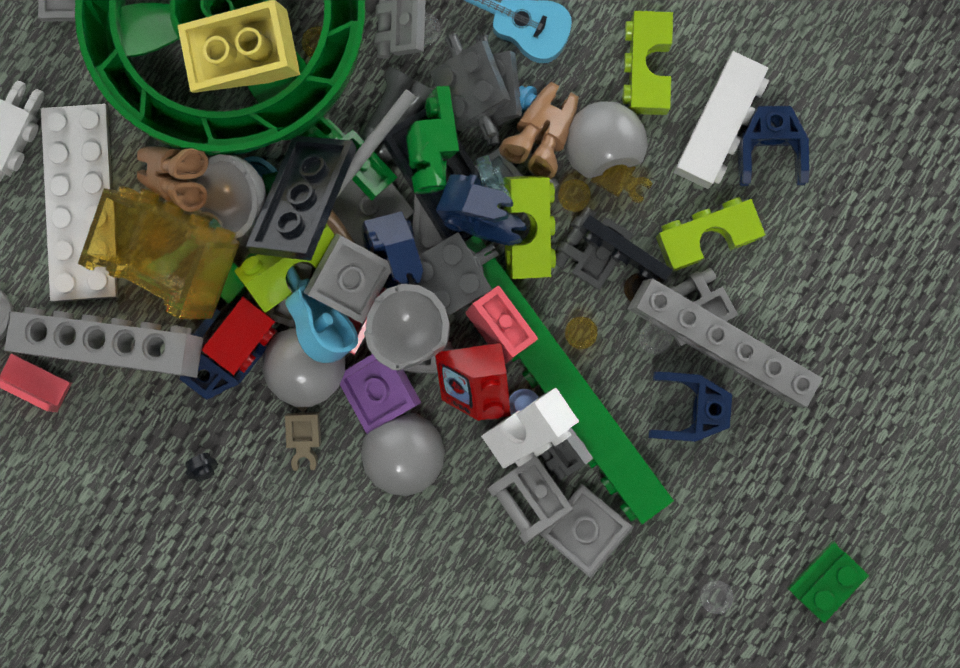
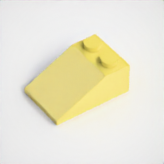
(239, 48)

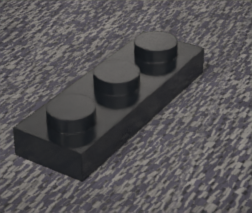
(624, 251)

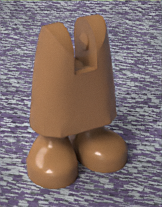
(546, 127)
(169, 172)

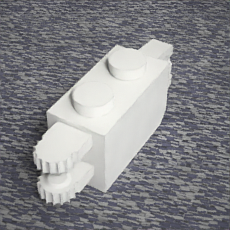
(17, 127)

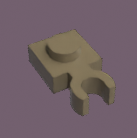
(303, 434)

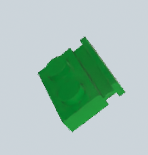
(828, 582)

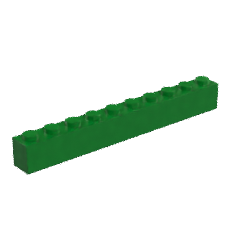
(611, 450)

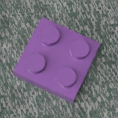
(377, 392)

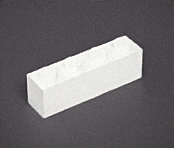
(721, 120)

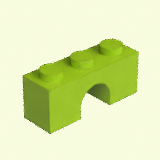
(647, 34)
(735, 222)
(534, 254)
(266, 275)

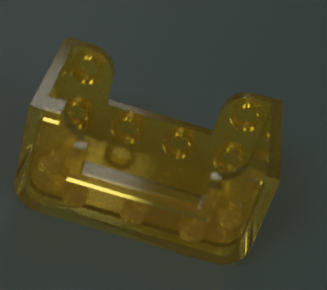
(160, 250)

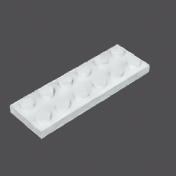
(74, 178)

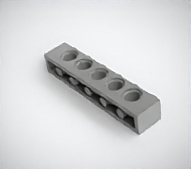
(28, 337)
(724, 343)

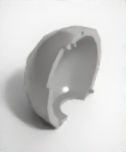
(605, 137)
(233, 193)
(406, 326)
(295, 375)
(403, 455)

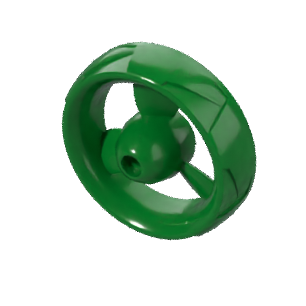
(286, 108)

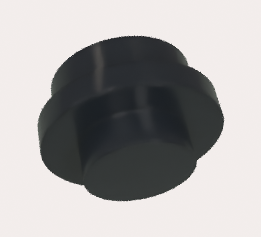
(201, 467)

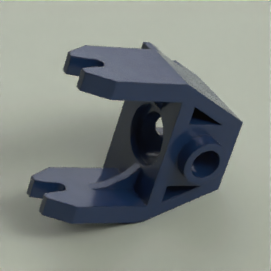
(786, 133)
(475, 210)
(393, 240)
(218, 379)
(705, 394)

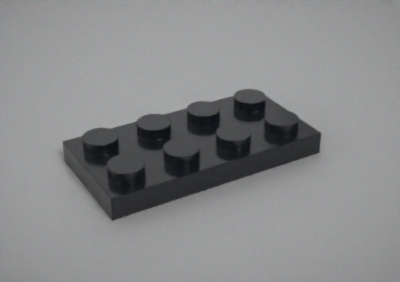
(457, 165)
(301, 198)

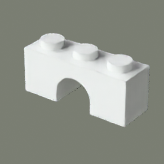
(531, 430)

